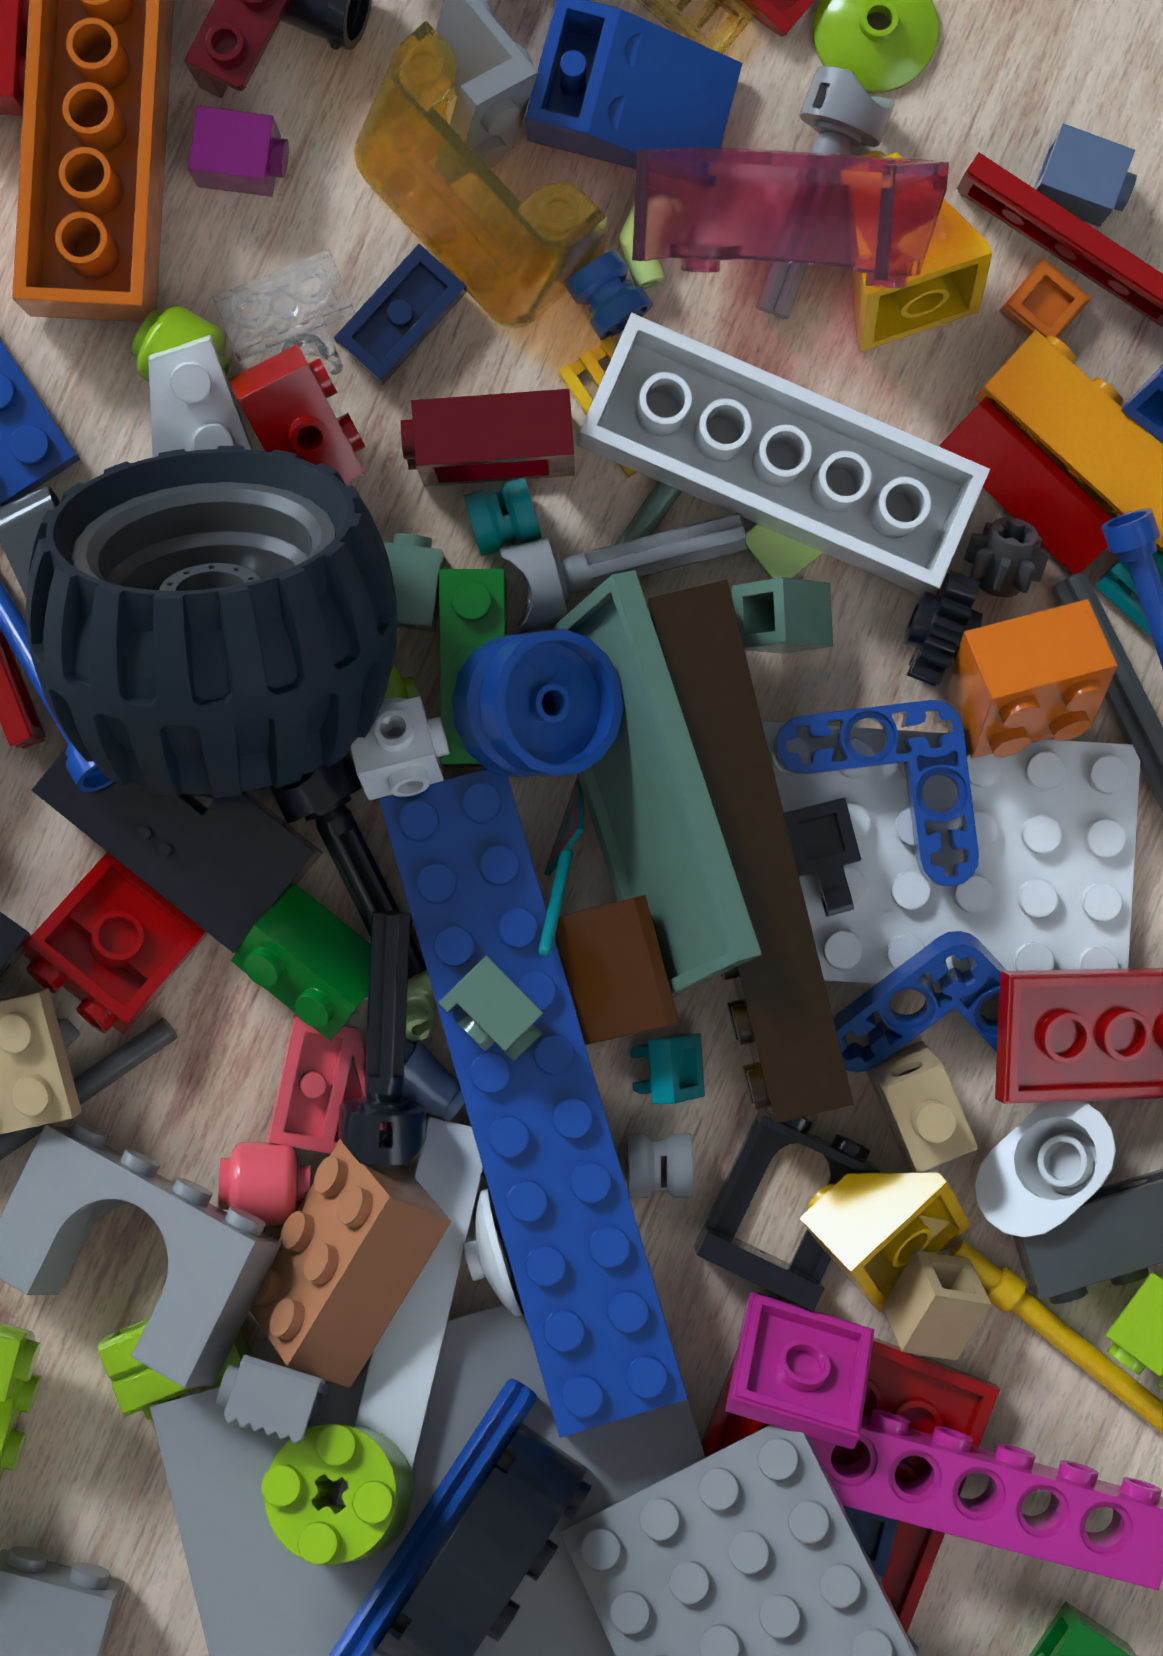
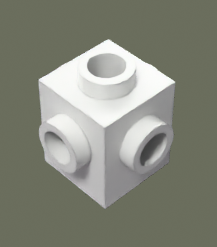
(400, 750)

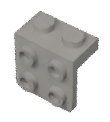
(491, 78)

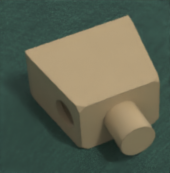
(922, 1108)

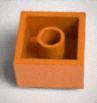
(1030, 679)

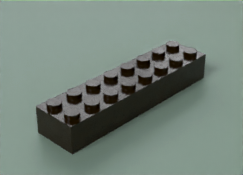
(782, 992)

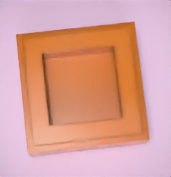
(1045, 302)

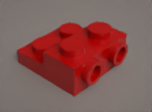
(111, 945)

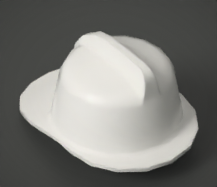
(1045, 1168)

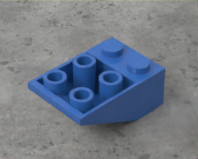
(626, 86)

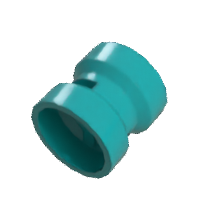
(502, 516)

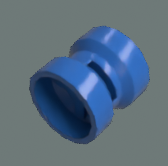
(609, 296)

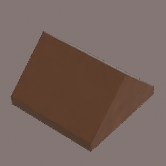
(615, 970)

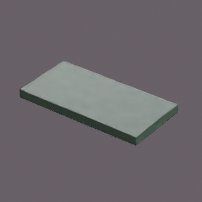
(654, 801)

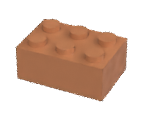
(346, 1265)

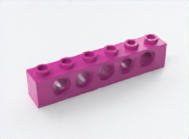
(1123, 1551)

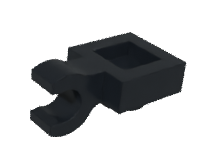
(822, 845)

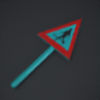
(561, 857)

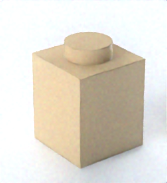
(936, 1305)

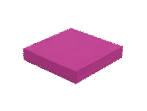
(801, 1370)

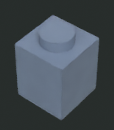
(1086, 174)

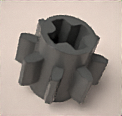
(1006, 557)

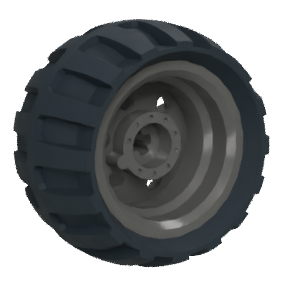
(212, 619)

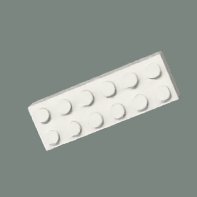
(782, 456)

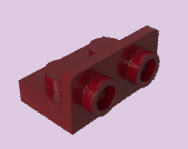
(233, 42)

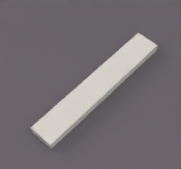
(410, 1348)

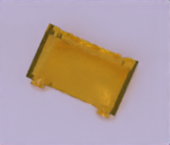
(502, 249)

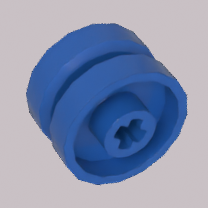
(538, 704)

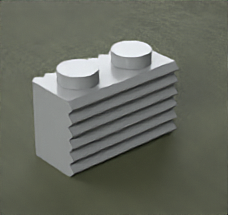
(271, 1398)

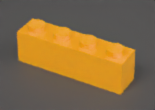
(1080, 427)

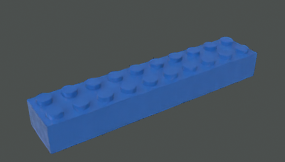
(536, 1116)

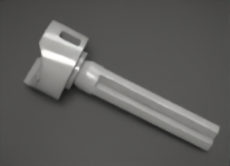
(843, 120)
(552, 580)

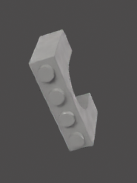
(212, 1254)

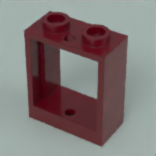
(490, 437)

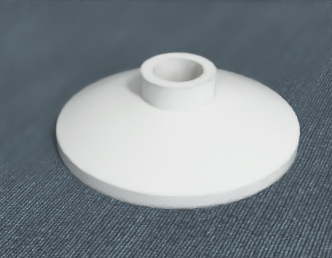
(489, 1257)

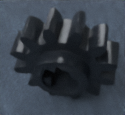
(939, 626)

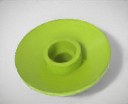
(878, 58)

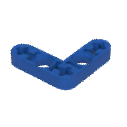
(920, 764)
(959, 990)

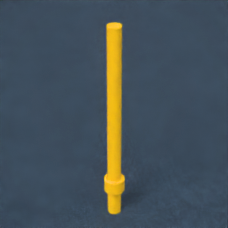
(1009, 1292)

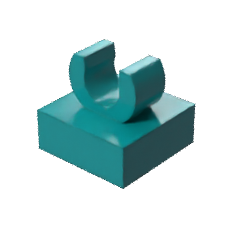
(674, 1068)

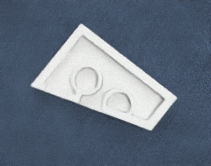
(192, 400)

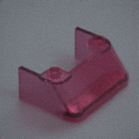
(787, 209)

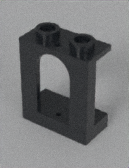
(716, 1241)

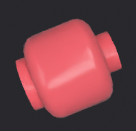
(263, 1181)

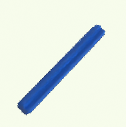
(436, 1521)

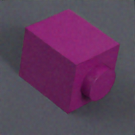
(237, 151)

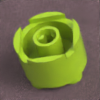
(301, 1487)

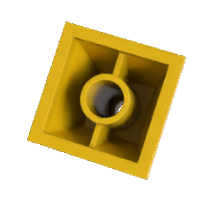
(943, 292)

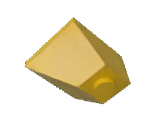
(879, 1220)

